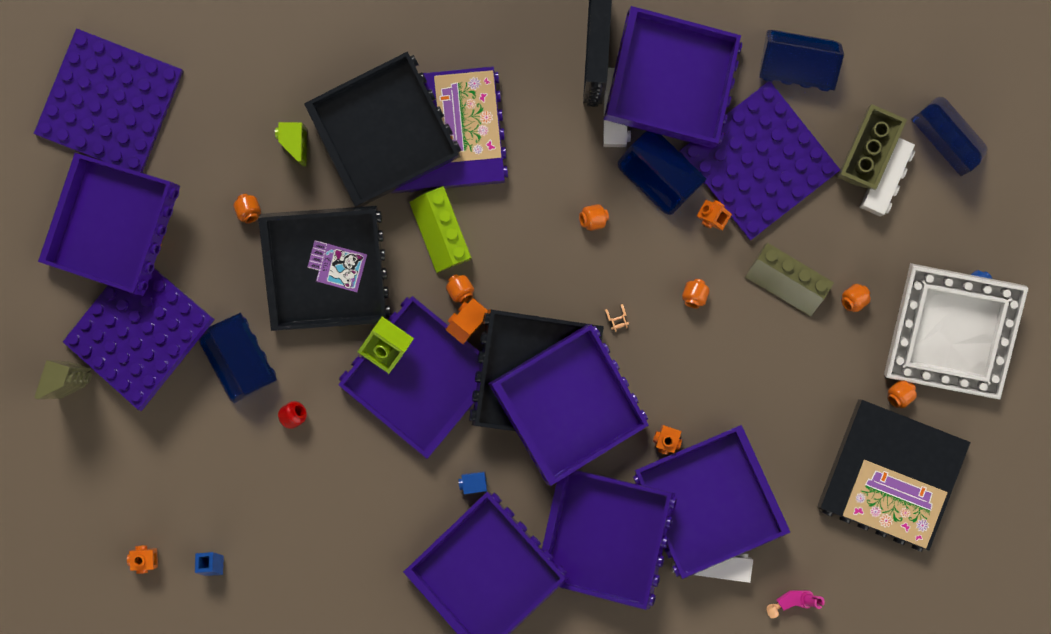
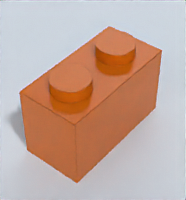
(466, 321)

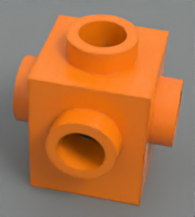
(714, 214)
(673, 434)
(148, 562)

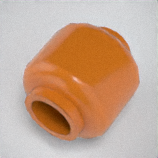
(247, 208)
(593, 217)
(460, 288)
(695, 293)
(856, 297)
(902, 394)

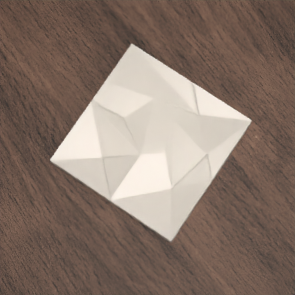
(955, 331)

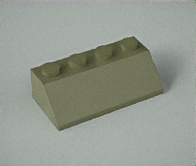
(872, 148)
(789, 279)
(62, 379)

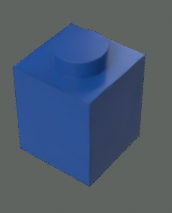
(473, 482)
(209, 564)

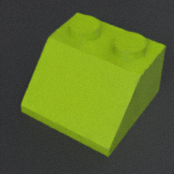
(294, 139)
(385, 345)

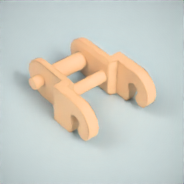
(617, 318)

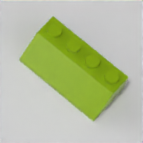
(440, 229)

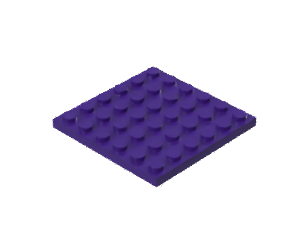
(108, 101)
(763, 161)
(138, 338)

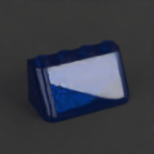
(801, 60)
(951, 135)
(660, 172)
(237, 358)

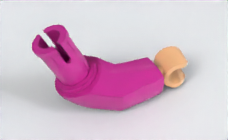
(799, 598)

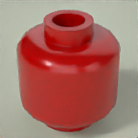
(292, 414)

